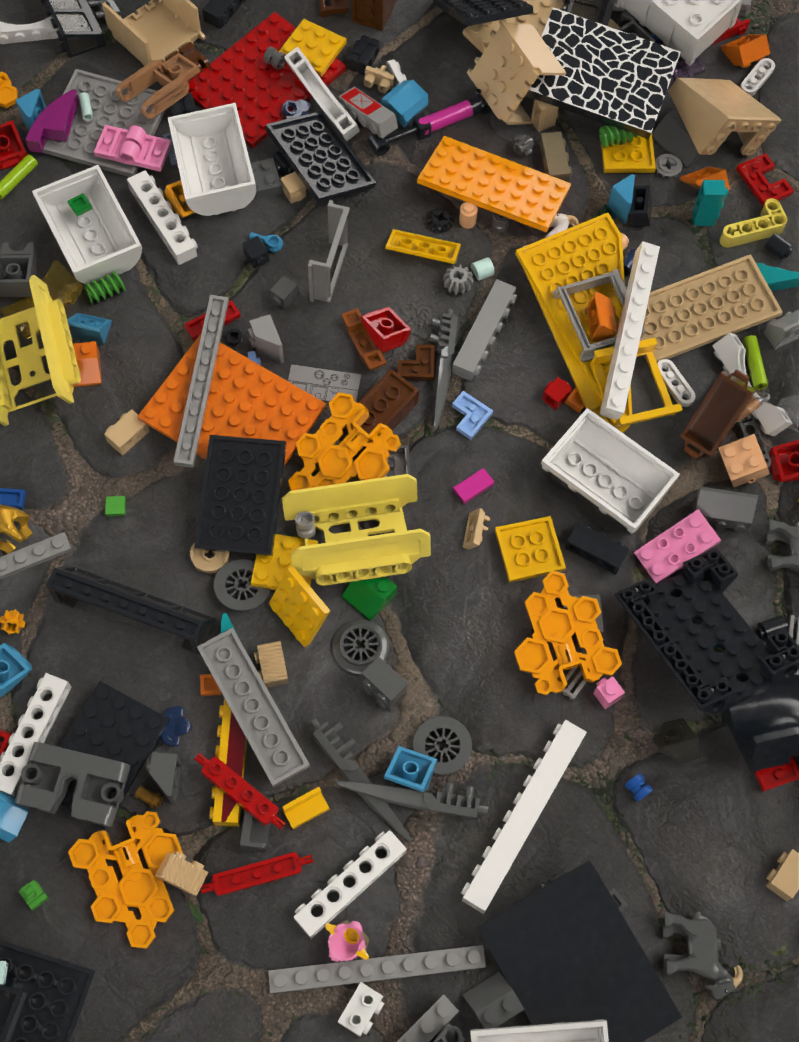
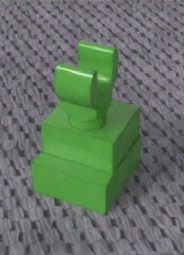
(33, 894)

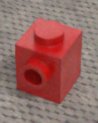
(556, 393)

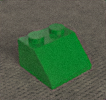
(370, 595)

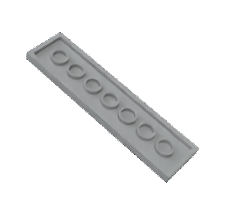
(253, 707)

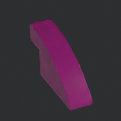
(53, 122)

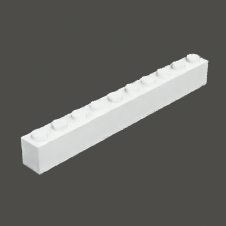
(629, 331)
(523, 817)

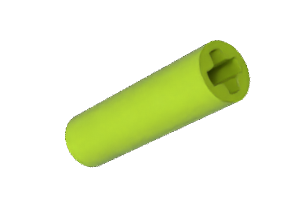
(16, 175)
(755, 362)

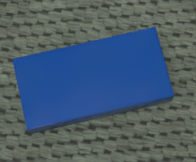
(13, 497)

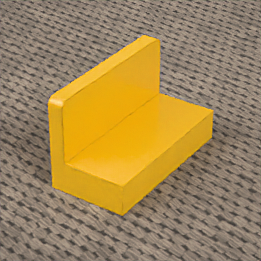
(305, 808)

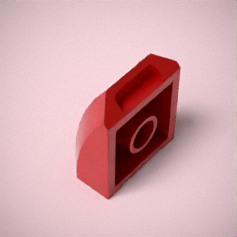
(11, 146)
(386, 328)
(785, 461)

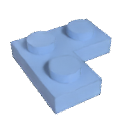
(475, 414)

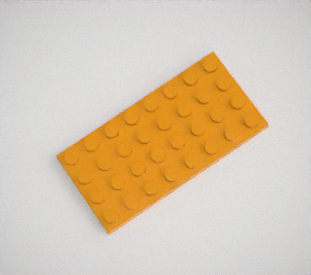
(494, 183)

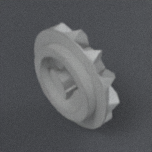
(673, 162)

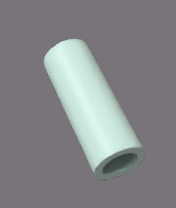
(85, 106)

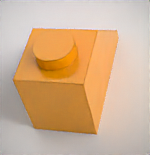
(175, 195)

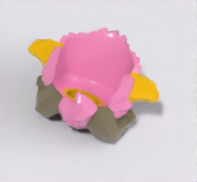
(347, 941)

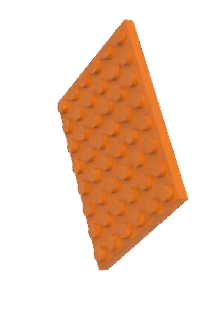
(241, 402)

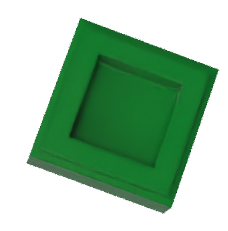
(79, 205)

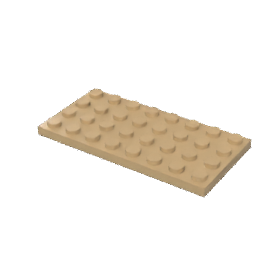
(708, 307)

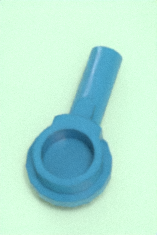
(273, 242)

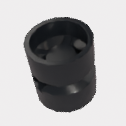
(183, 106)

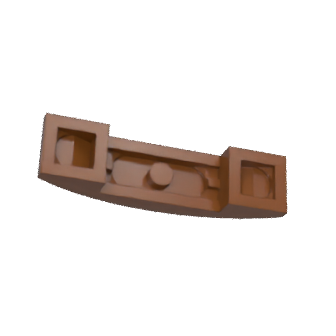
(361, 340)

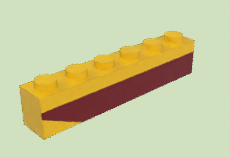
(233, 754)

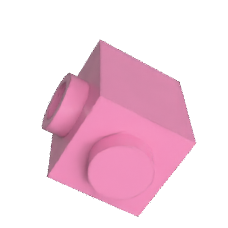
(608, 692)

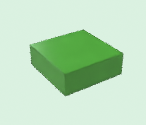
(115, 506)

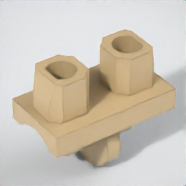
(379, 77)

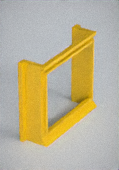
(645, 348)

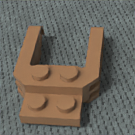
(170, 74)

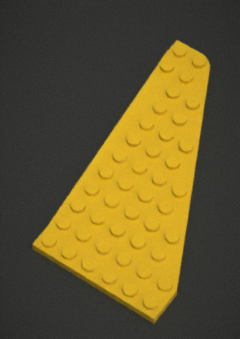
(565, 259)

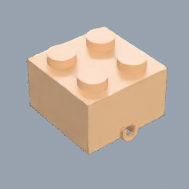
(744, 460)

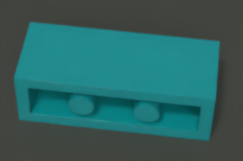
(709, 202)

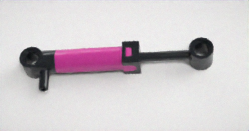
(424, 125)

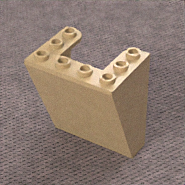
(716, 109)

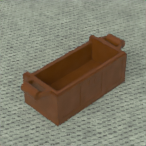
(388, 402)
(717, 413)

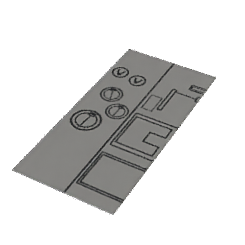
(324, 383)

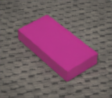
(473, 486)

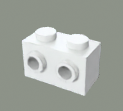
(361, 1009)

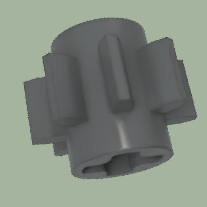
(523, 145)

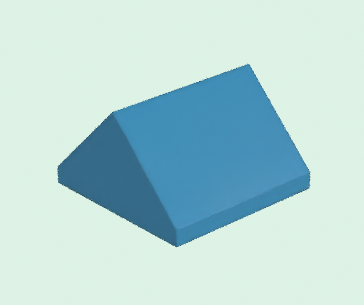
(30, 107)
(621, 198)
(89, 328)
(411, 769)

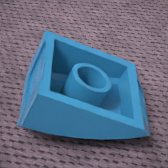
(406, 101)
(12, 668)
(11, 817)

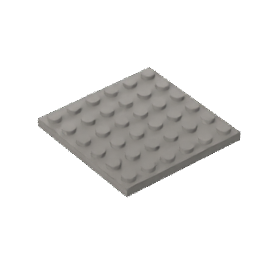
(106, 110)

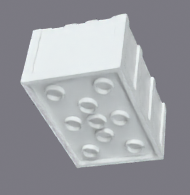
(685, 24)

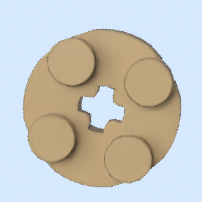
(208, 565)

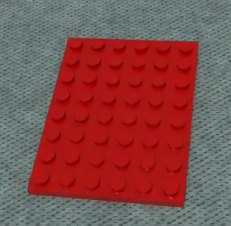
(252, 84)

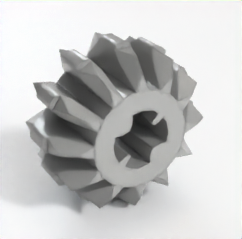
(458, 279)

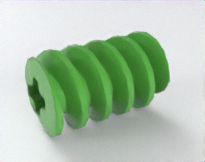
(611, 134)
(104, 287)

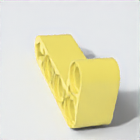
(771, 221)

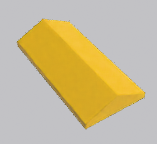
(423, 246)

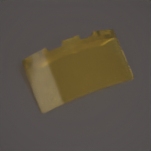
(60, 285)

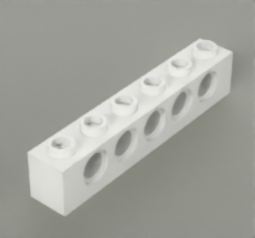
(155, 207)
(47, 685)
(312, 924)

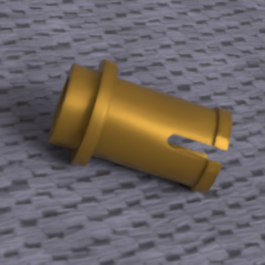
(149, 797)

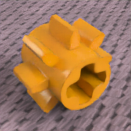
(12, 621)

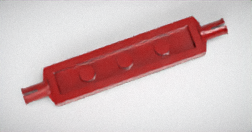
(240, 791)
(256, 874)

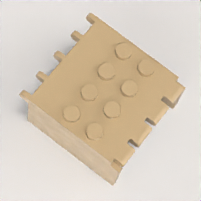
(156, 29)
(511, 67)

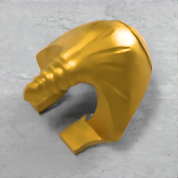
(7, 517)

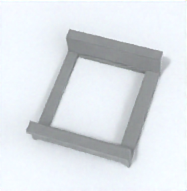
(320, 272)
(564, 292)

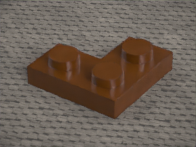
(421, 368)

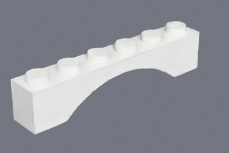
(27, 32)
(321, 94)
(732, 354)

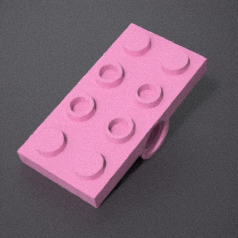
(133, 147)
(676, 545)

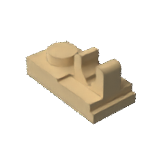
(474, 529)

